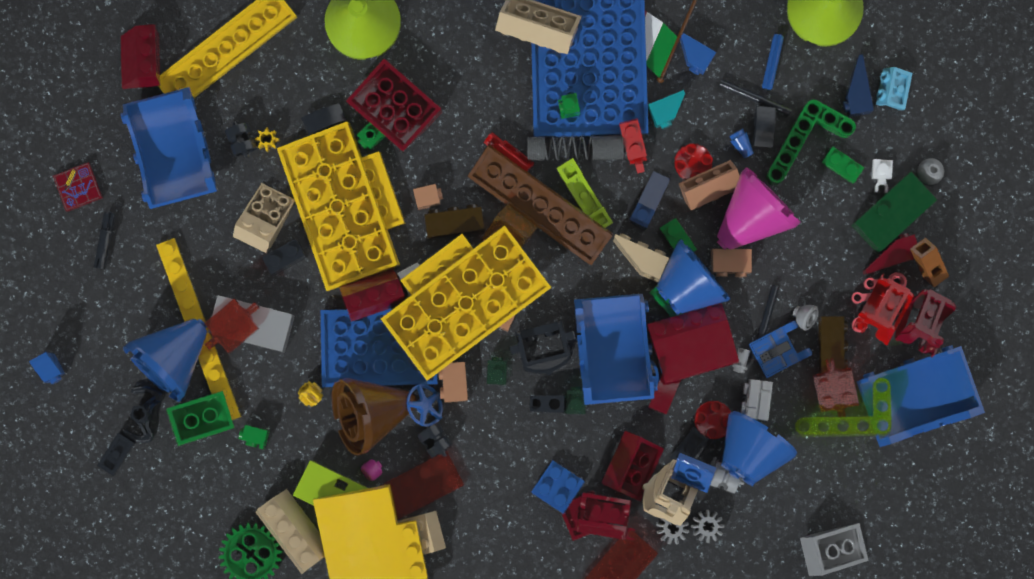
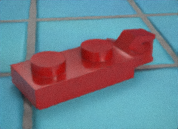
(634, 143)
(509, 151)

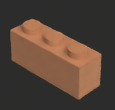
(710, 185)

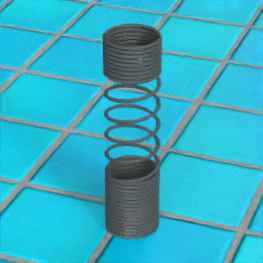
(602, 148)

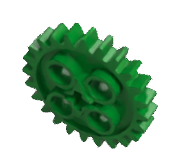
(262, 541)

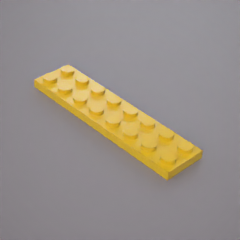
(227, 46)

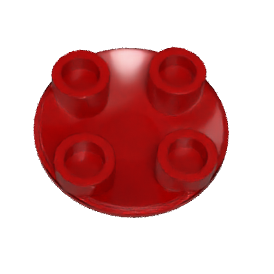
(692, 160)
(712, 419)

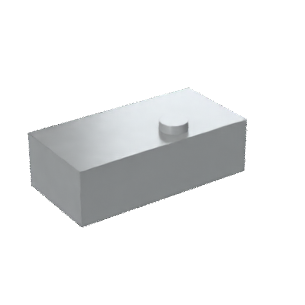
(273, 325)

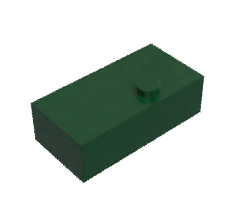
(894, 212)

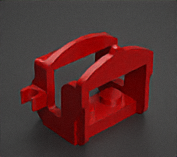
(895, 299)

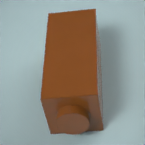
(929, 262)

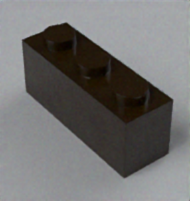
(454, 221)
(832, 342)

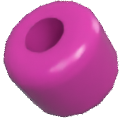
(371, 469)

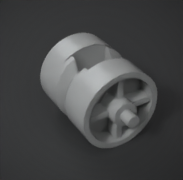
(724, 479)

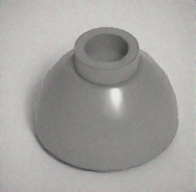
(930, 171)
(806, 316)

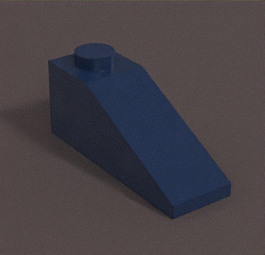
(858, 95)
(649, 200)

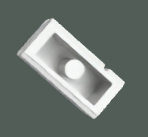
(757, 399)

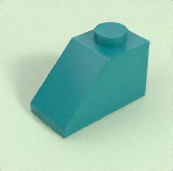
(665, 109)

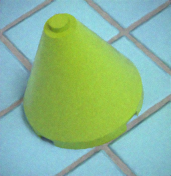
(825, 20)
(362, 26)

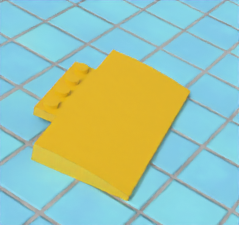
(343, 204)
(462, 298)
(365, 538)

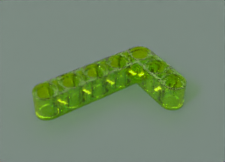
(853, 422)

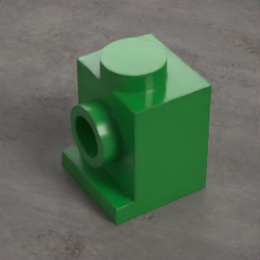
(569, 106)
(366, 142)
(254, 436)

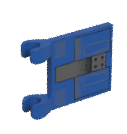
(776, 352)

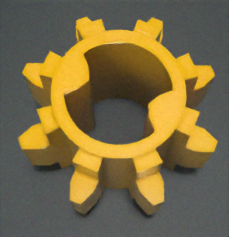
(266, 133)
(310, 394)

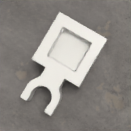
(881, 171)

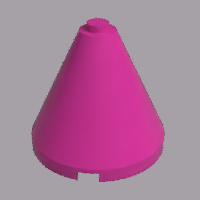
(753, 213)

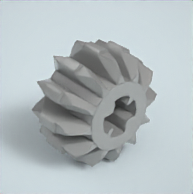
(708, 519)
(666, 531)

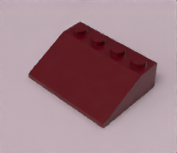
(394, 105)
(693, 343)

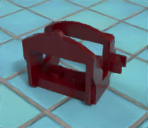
(933, 311)
(605, 513)

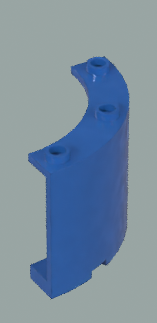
(169, 148)
(614, 349)
(924, 394)

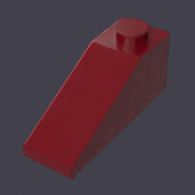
(894, 254)

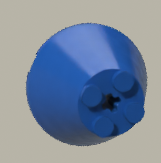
(689, 282)
(752, 450)

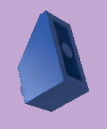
(696, 54)
(48, 367)

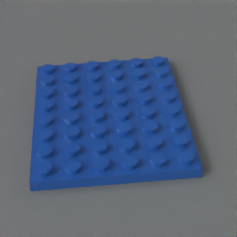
(601, 67)

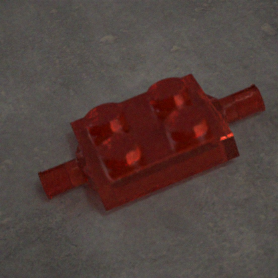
(232, 325)
(835, 389)

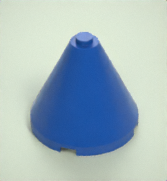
(169, 355)

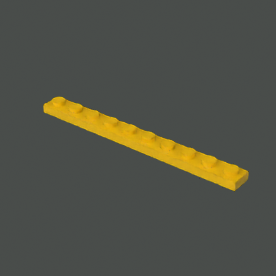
(190, 310)

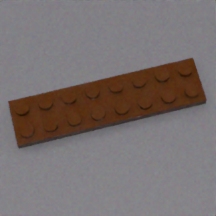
(540, 205)

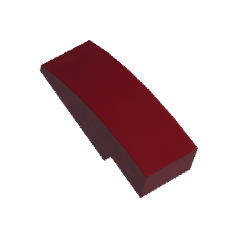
(663, 396)

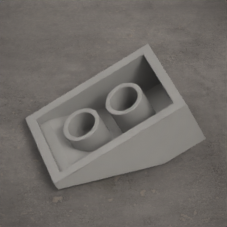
(834, 549)

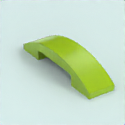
(583, 193)

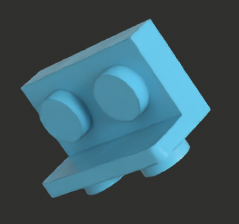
(894, 88)

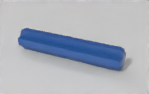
(772, 62)

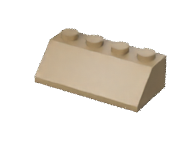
(538, 24)
(292, 530)

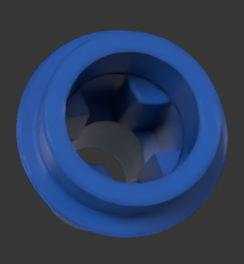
(741, 143)

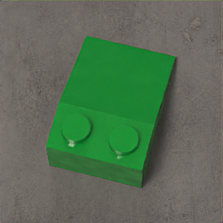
(200, 418)

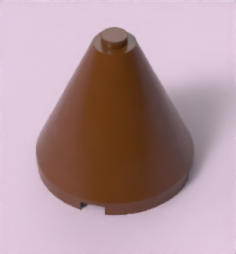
(367, 412)

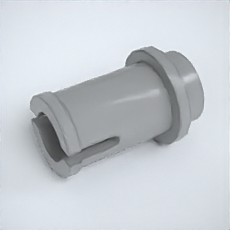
(743, 355)

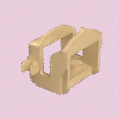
(653, 493)

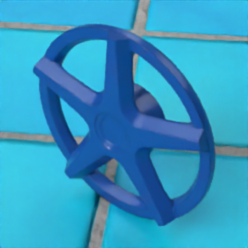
(424, 405)

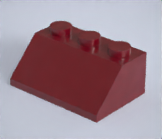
(140, 57)
(372, 294)
(632, 465)

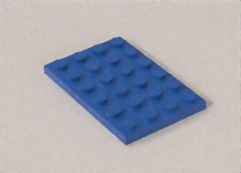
(364, 352)

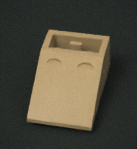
(263, 218)
(645, 261)
(429, 531)

